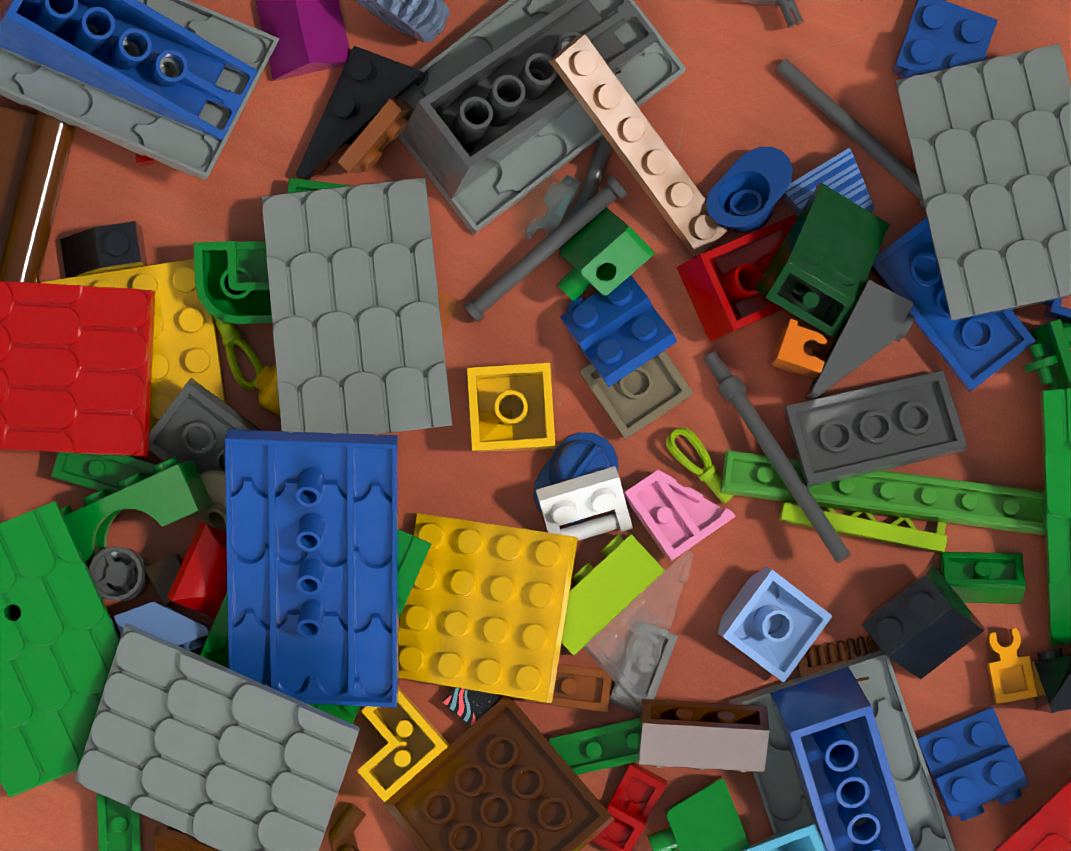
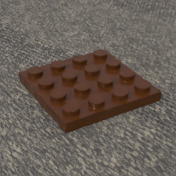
(499, 792)

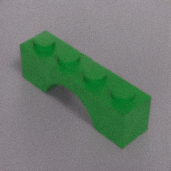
(166, 496)

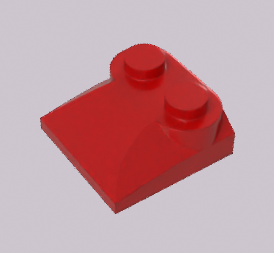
(203, 573)

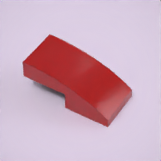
(631, 808)

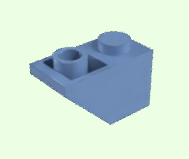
(166, 624)

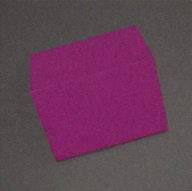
(309, 35)

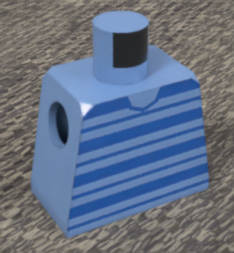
(839, 174)

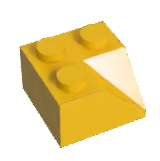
(511, 407)

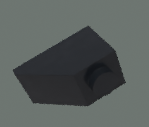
(104, 249)

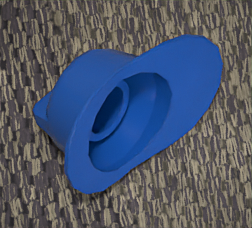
(750, 189)
(574, 458)

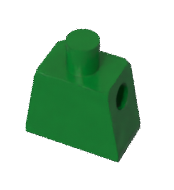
(602, 255)
(702, 822)

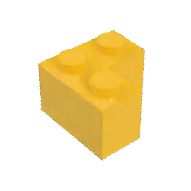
(410, 746)

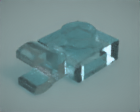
(558, 200)

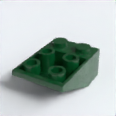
(824, 260)

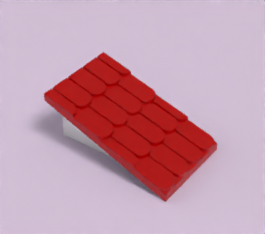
(75, 368)

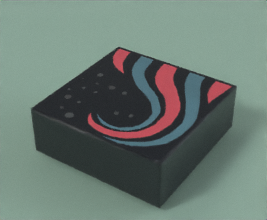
(469, 704)

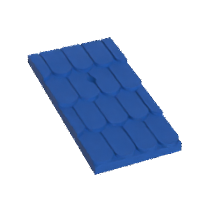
(314, 564)

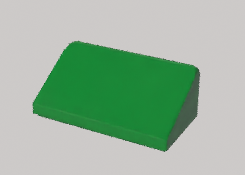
(984, 576)

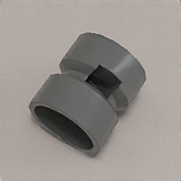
(119, 573)

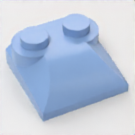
(773, 622)

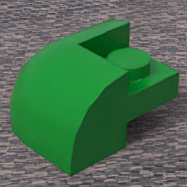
(233, 281)

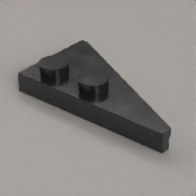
(357, 98)

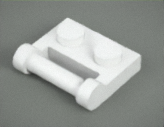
(585, 498)

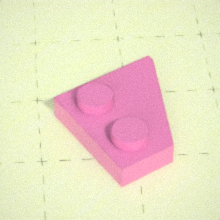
(674, 513)

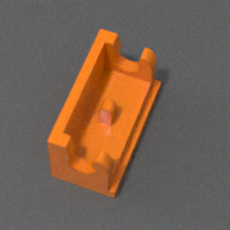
(795, 350)

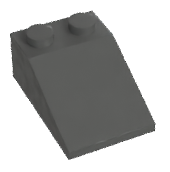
(870, 327)

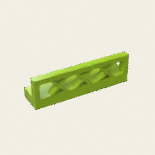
(872, 529)

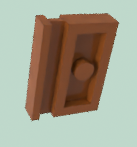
(380, 131)

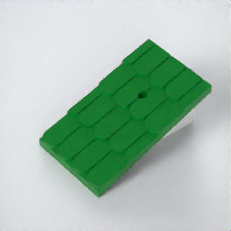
(53, 654)

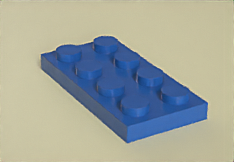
(970, 345)

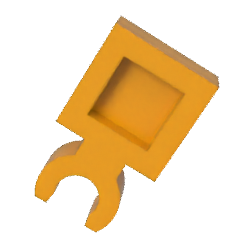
(1011, 675)

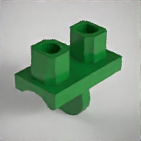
(1052, 354)

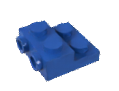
(942, 38)
(617, 330)
(972, 764)

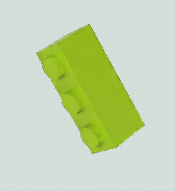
(607, 590)

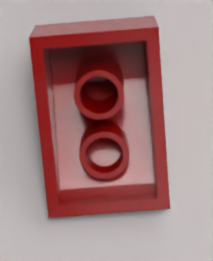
(725, 279)

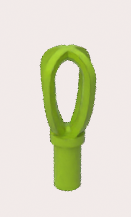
(231, 338)
(708, 473)

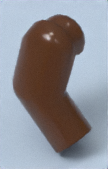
(342, 832)

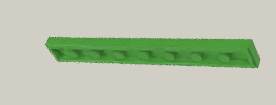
(895, 495)

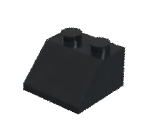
(923, 624)

